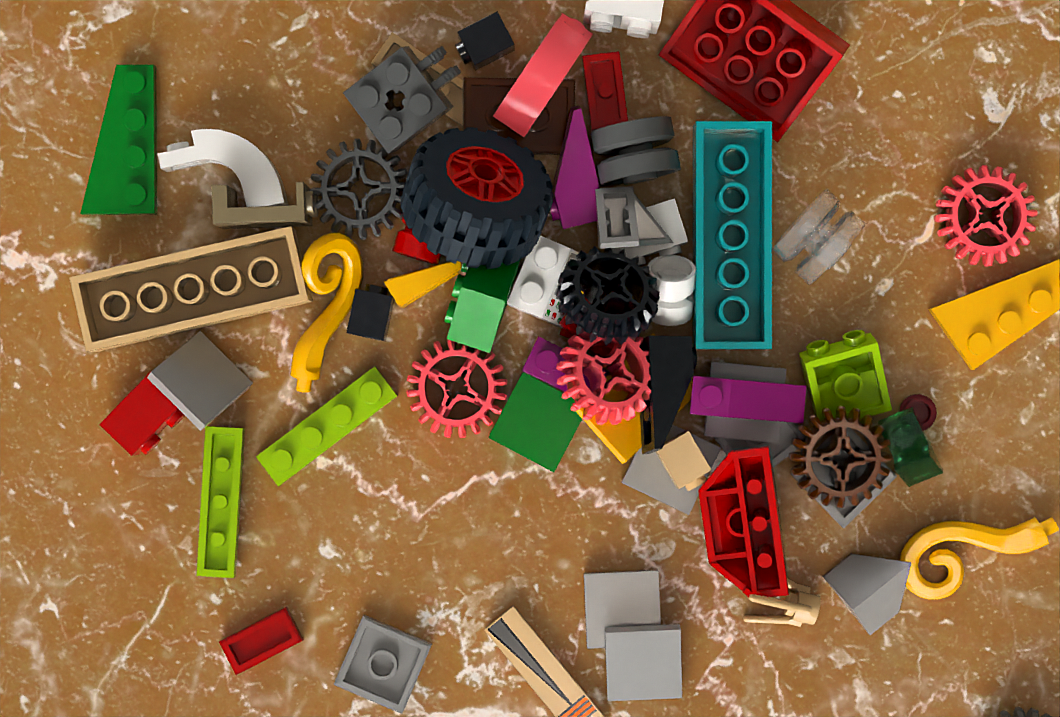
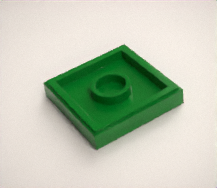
(536, 422)

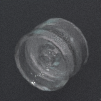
(820, 239)

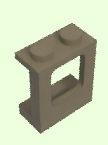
(229, 216)

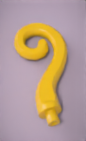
(311, 345)
(1014, 540)

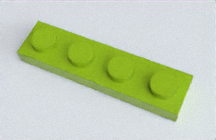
(326, 426)
(220, 501)

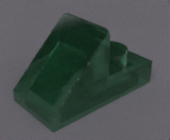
(910, 447)

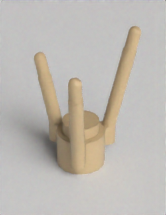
(800, 607)

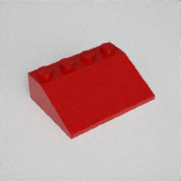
(755, 56)

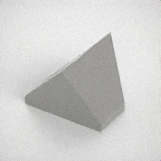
(625, 220)
(870, 587)

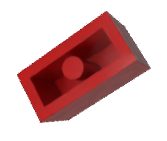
(141, 418)

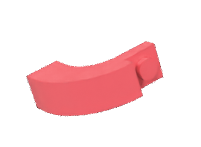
(543, 74)

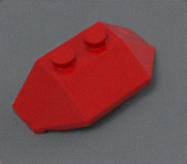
(745, 523)

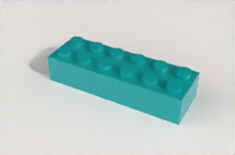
(732, 234)

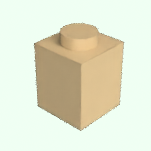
(684, 461)

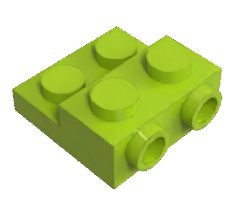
(846, 375)

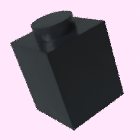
(484, 41)
(371, 313)

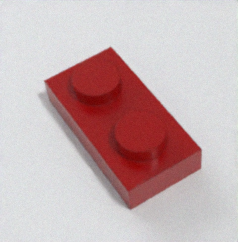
(604, 89)

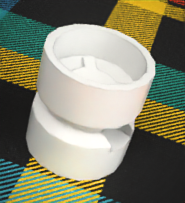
(676, 285)

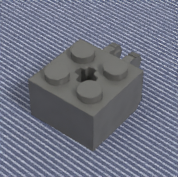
(422, 103)

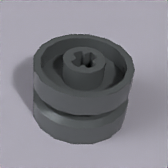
(634, 145)

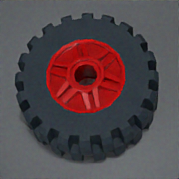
(476, 197)

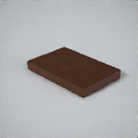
(547, 133)

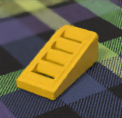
(416, 284)

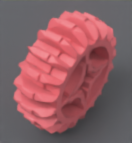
(974, 203)
(633, 383)
(441, 415)

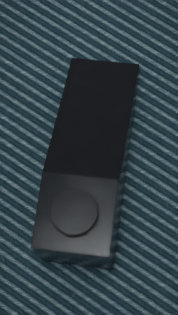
(671, 370)

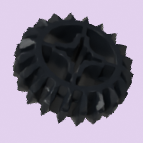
(617, 312)

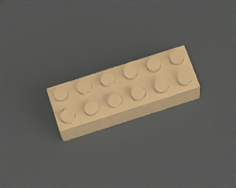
(190, 289)

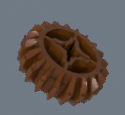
(839, 438)

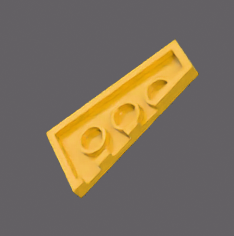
(1000, 313)

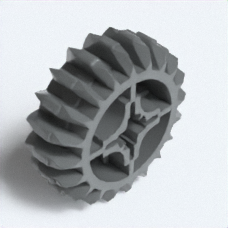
(341, 189)

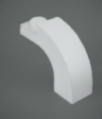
(255, 171)

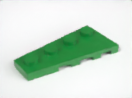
(126, 151)

